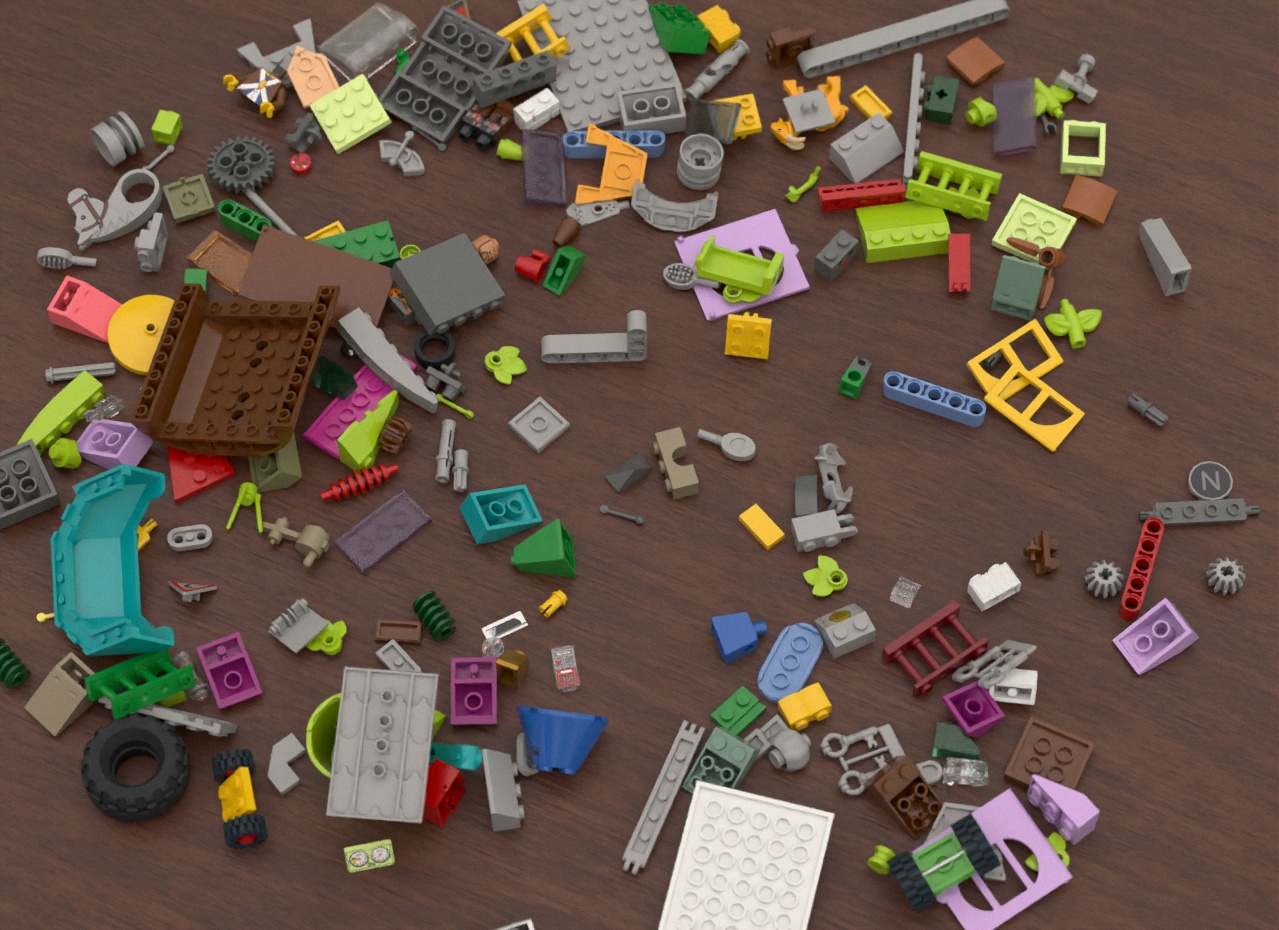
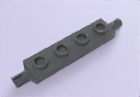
(1201, 512)

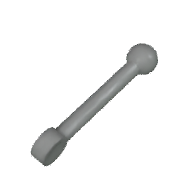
(409, 136)
(170, 148)

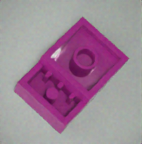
(229, 670)
(473, 691)

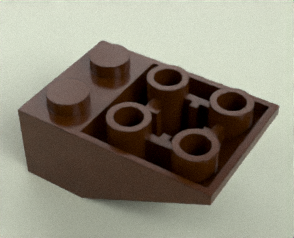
(905, 795)

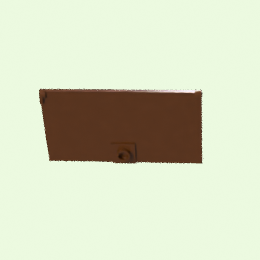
(295, 267)

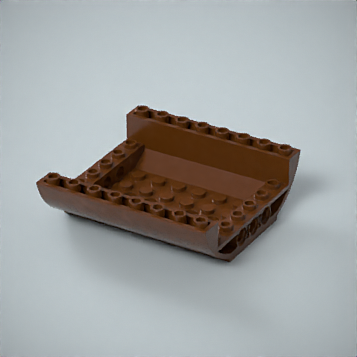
(208, 369)

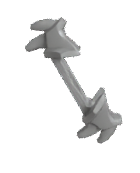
(828, 461)

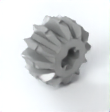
(1095, 579)
(1233, 579)

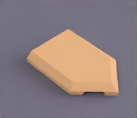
(311, 76)

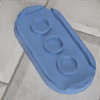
(790, 662)

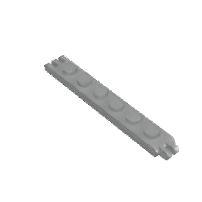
(915, 111)
(662, 797)

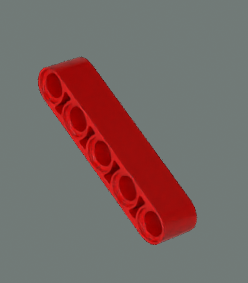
(1138, 577)

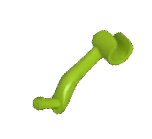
(795, 194)

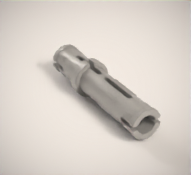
(444, 458)

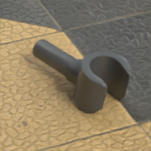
(1047, 125)

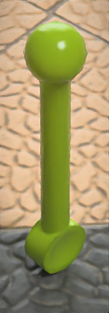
(468, 413)

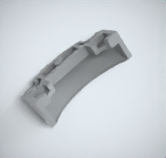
(672, 215)

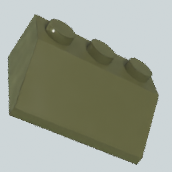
(277, 470)

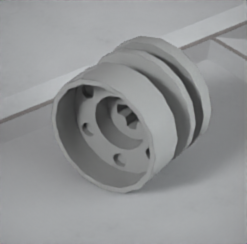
(118, 137)
(700, 161)

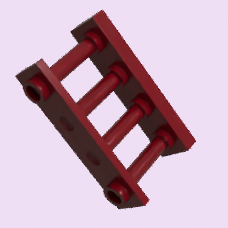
(932, 627)

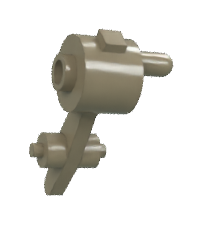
(309, 543)

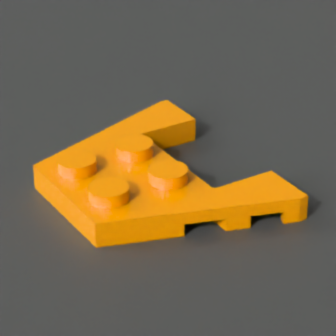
(621, 168)

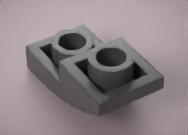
(806, 495)

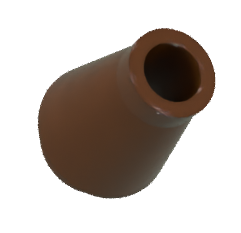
(567, 229)

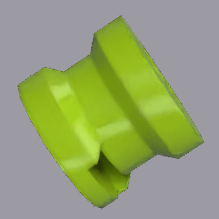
(878, 861)

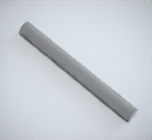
(268, 212)

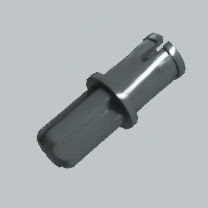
(1147, 410)

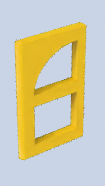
(987, 381)
(1049, 436)

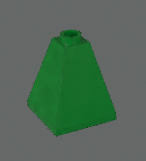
(547, 552)

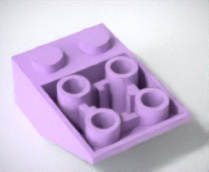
(1064, 808)

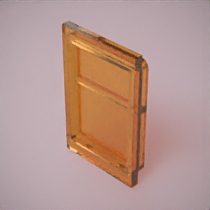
(223, 260)

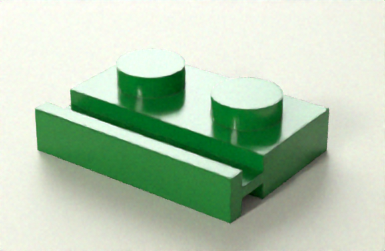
(738, 711)

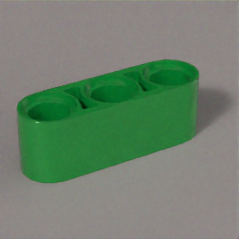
(240, 214)

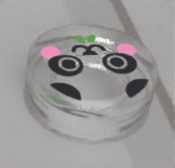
(493, 648)

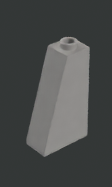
(1165, 256)

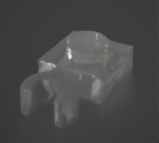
(106, 408)

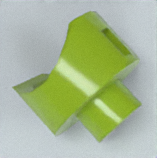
(979, 111)
(65, 454)

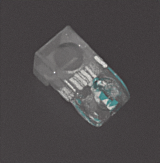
(965, 772)

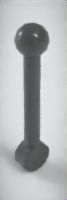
(441, 146)
(604, 510)

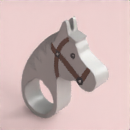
(116, 217)

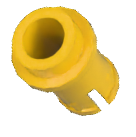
(553, 603)

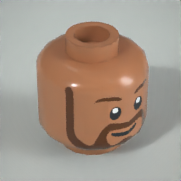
(486, 248)

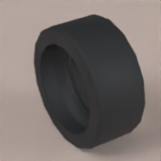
(435, 362)

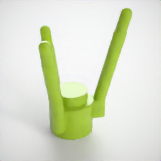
(247, 496)

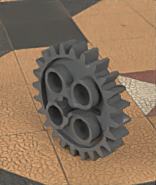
(241, 164)

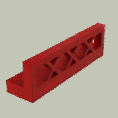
(861, 195)

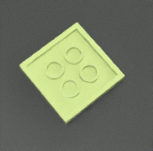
(350, 113)
(1033, 223)

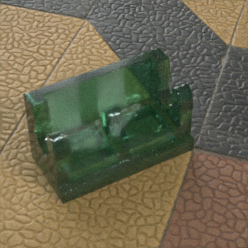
(334, 379)

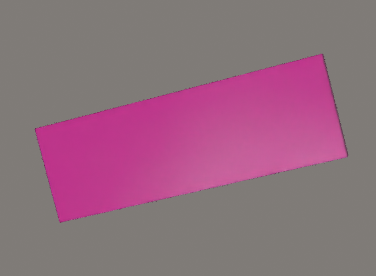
(342, 414)

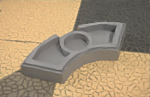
(408, 160)

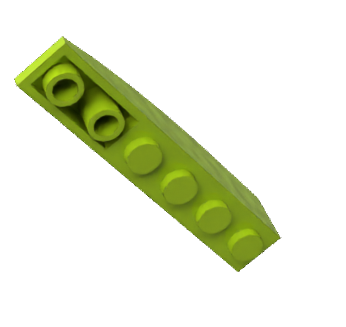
(64, 411)

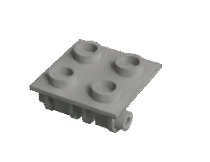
(298, 626)

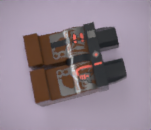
(487, 123)

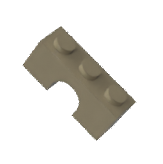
(679, 479)

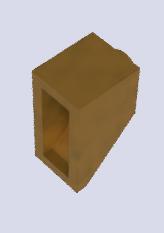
(512, 668)

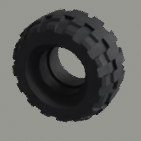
(128, 739)

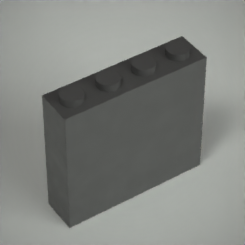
(447, 284)

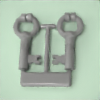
(1000, 672)
(890, 740)

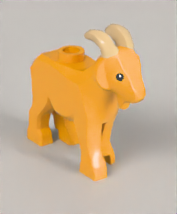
(785, 131)

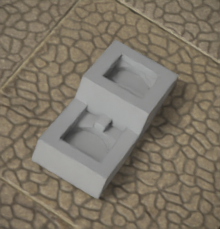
(761, 737)

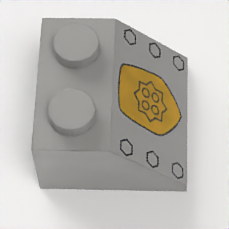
(845, 630)

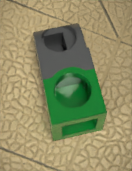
(855, 377)

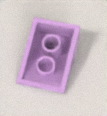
(113, 444)
(1155, 637)

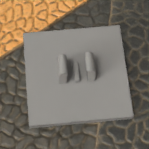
(808, 111)

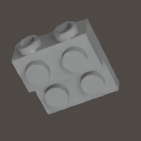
(152, 244)

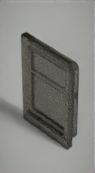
(713, 119)

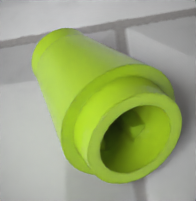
(509, 150)

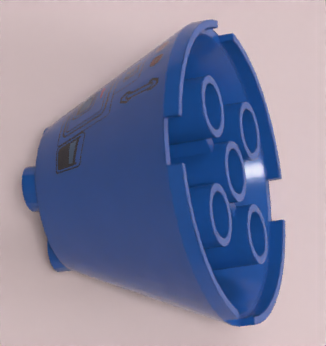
(559, 737)

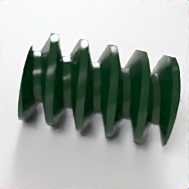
(432, 616)
(11, 671)

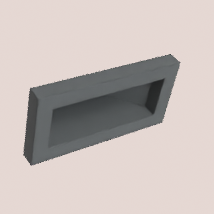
(628, 473)

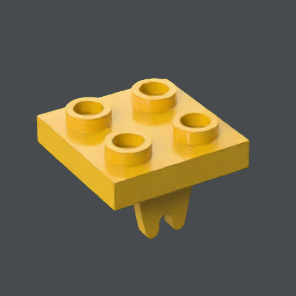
(748, 118)
(748, 336)

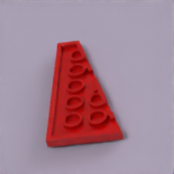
(196, 472)

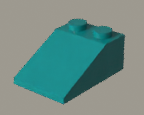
(499, 513)

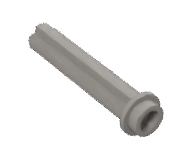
(69, 373)

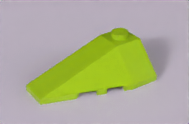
(360, 441)

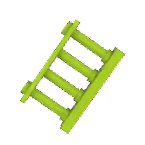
(958, 173)

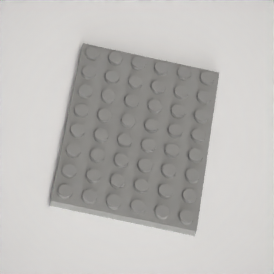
(610, 53)

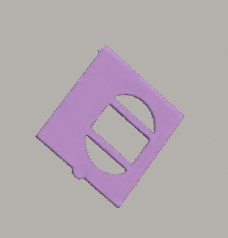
(743, 235)
(1000, 820)

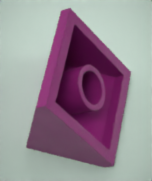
(973, 709)

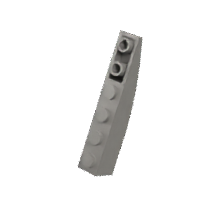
(383, 359)

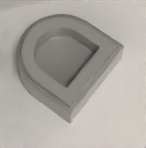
(930, 771)

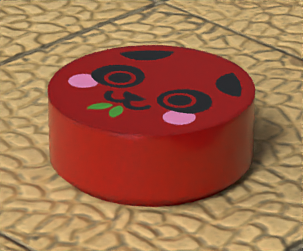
(300, 163)

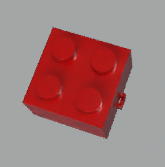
(443, 790)

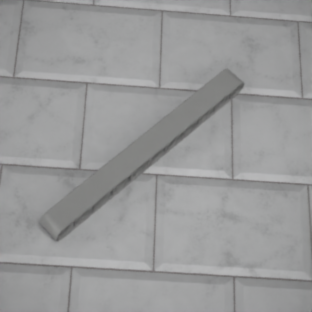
(901, 36)

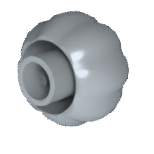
(789, 748)

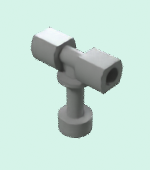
(1078, 81)

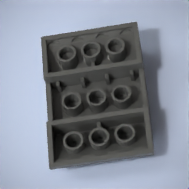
(438, 79)

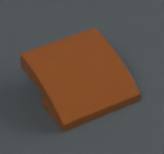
(975, 60)
(1088, 200)

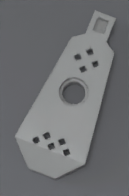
(589, 215)

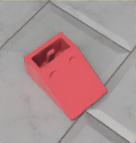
(82, 309)

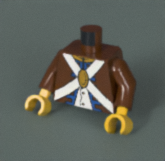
(261, 88)

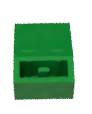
(679, 29)

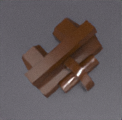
(1039, 553)

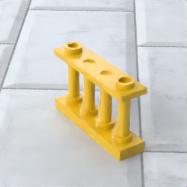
(526, 25)

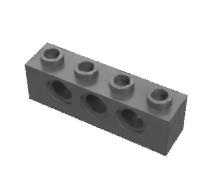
(514, 79)

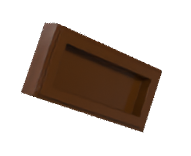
(401, 631)

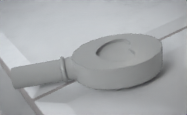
(61, 258)
(684, 277)
(733, 445)

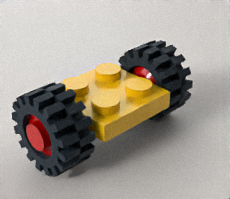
(237, 798)

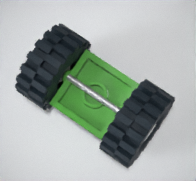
(944, 863)

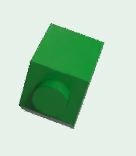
(564, 269)

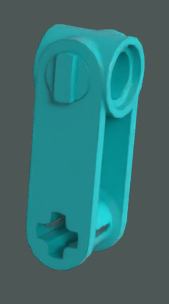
(457, 755)

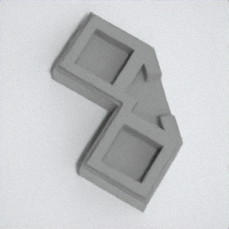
(282, 755)

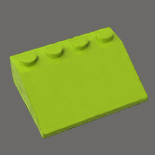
(902, 231)

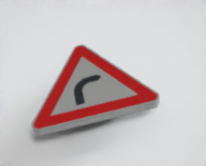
(191, 590)

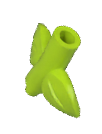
(1050, 98)
(1073, 323)

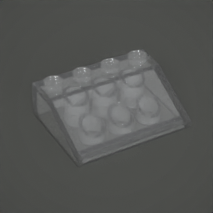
(369, 41)

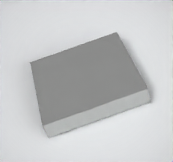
(539, 425)

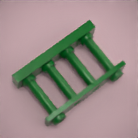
(134, 670)

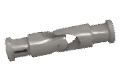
(717, 70)

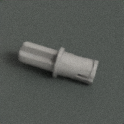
(460, 470)

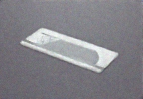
(505, 626)

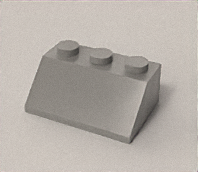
(652, 109)
(866, 149)
(502, 790)

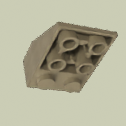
(61, 695)

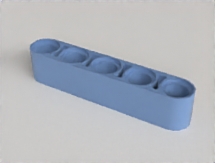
(649, 141)
(942, 406)

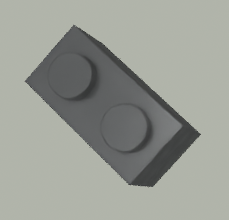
(836, 255)

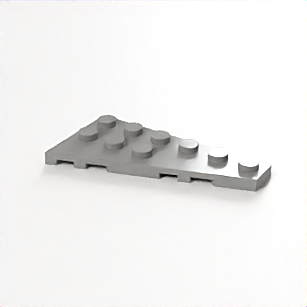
(178, 717)

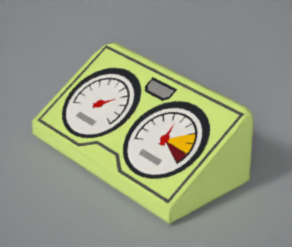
(369, 855)

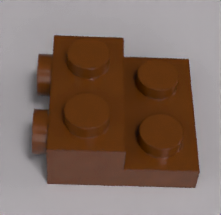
(786, 46)

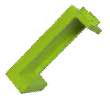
(738, 268)

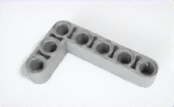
(599, 347)

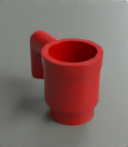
(532, 267)

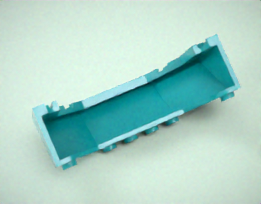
(99, 564)

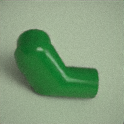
(403, 58)

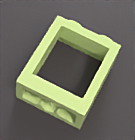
(1091, 165)

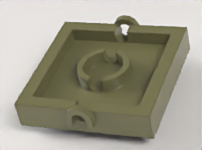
(189, 198)

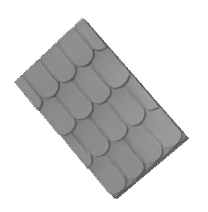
(383, 744)

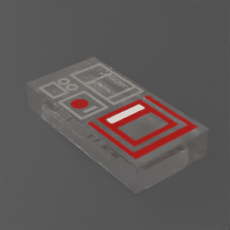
(565, 668)

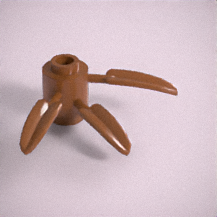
(1049, 256)

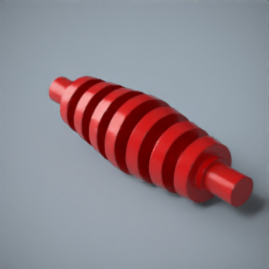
(359, 482)

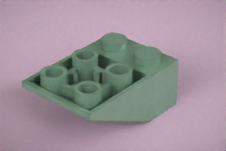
(1018, 287)
(722, 761)

